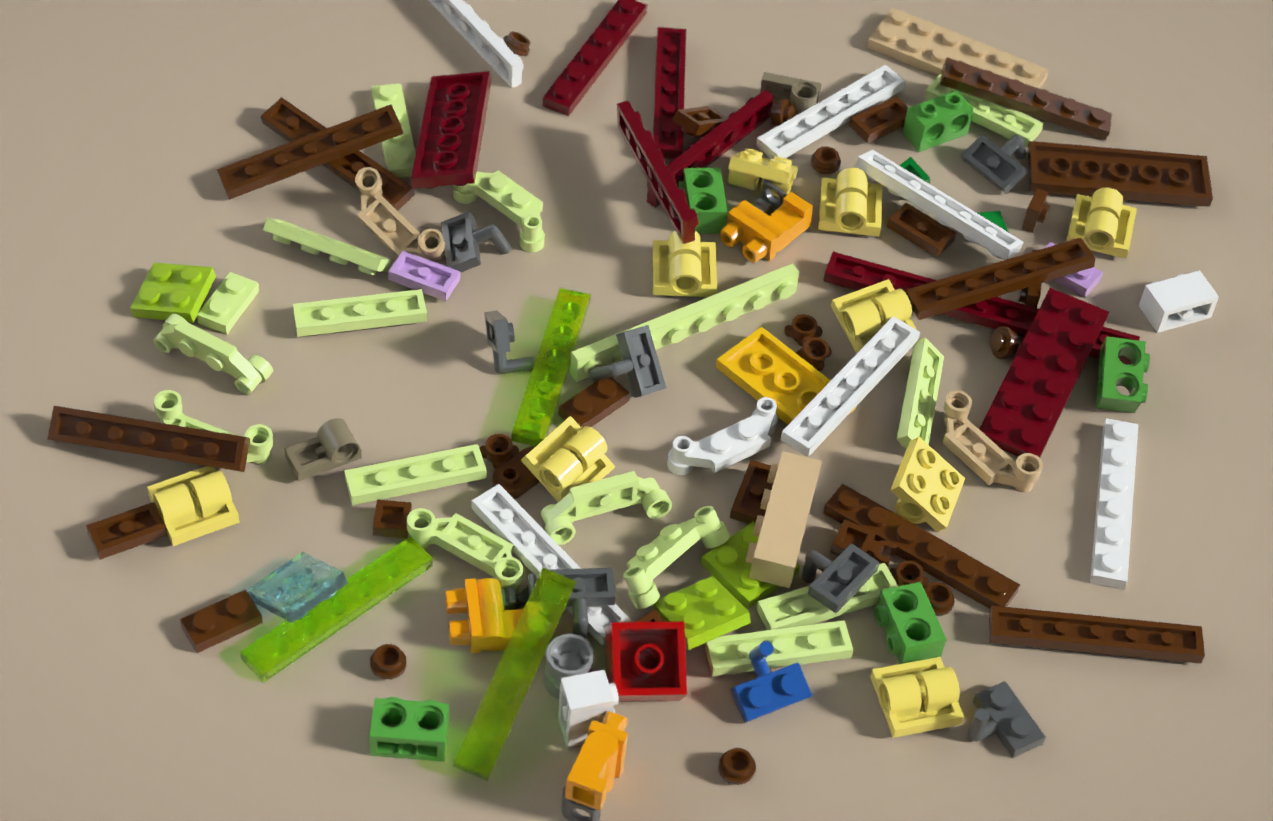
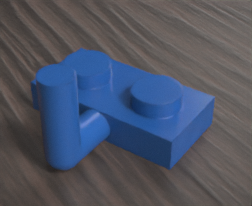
(770, 689)

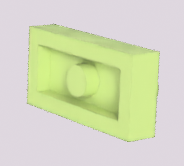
(228, 303)

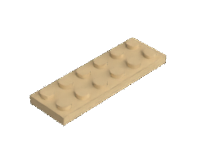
(928, 46)

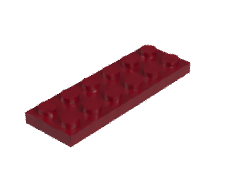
(451, 130)
(1043, 374)

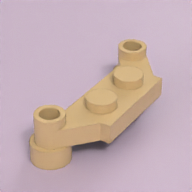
(390, 225)
(982, 453)

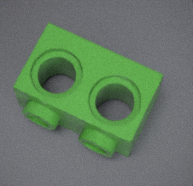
(937, 121)
(707, 196)
(1115, 373)
(915, 623)
(409, 738)

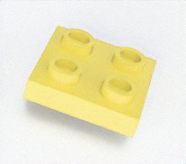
(749, 166)
(850, 204)
(1103, 222)
(684, 268)
(869, 309)
(569, 458)
(926, 486)
(194, 504)
(918, 696)

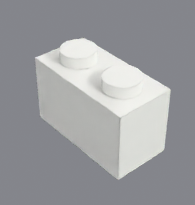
(1178, 301)
(583, 700)

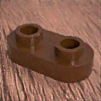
(522, 479)

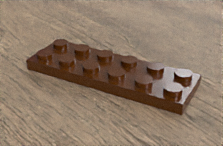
(1133, 173)

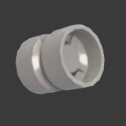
(566, 657)

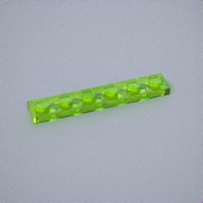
(551, 367)
(363, 592)
(514, 674)

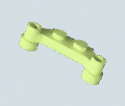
(511, 201)
(214, 351)
(169, 409)
(603, 497)
(469, 543)
(666, 548)

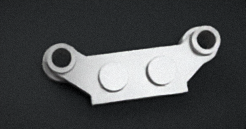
(726, 445)

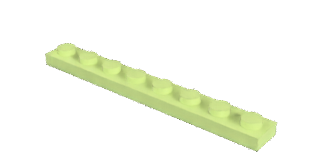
(693, 318)

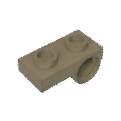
(800, 92)
(329, 450)

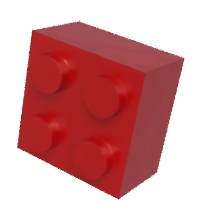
(647, 660)

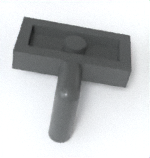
(997, 163)
(463, 239)
(499, 337)
(638, 362)
(839, 578)
(592, 588)
(1004, 715)

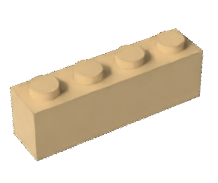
(785, 519)

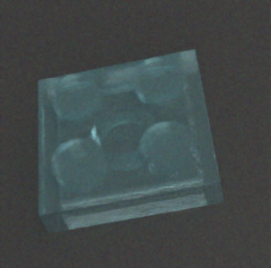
(297, 587)

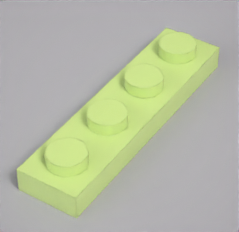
(992, 115)
(400, 150)
(314, 243)
(359, 312)
(920, 393)
(415, 474)
(801, 609)
(790, 645)

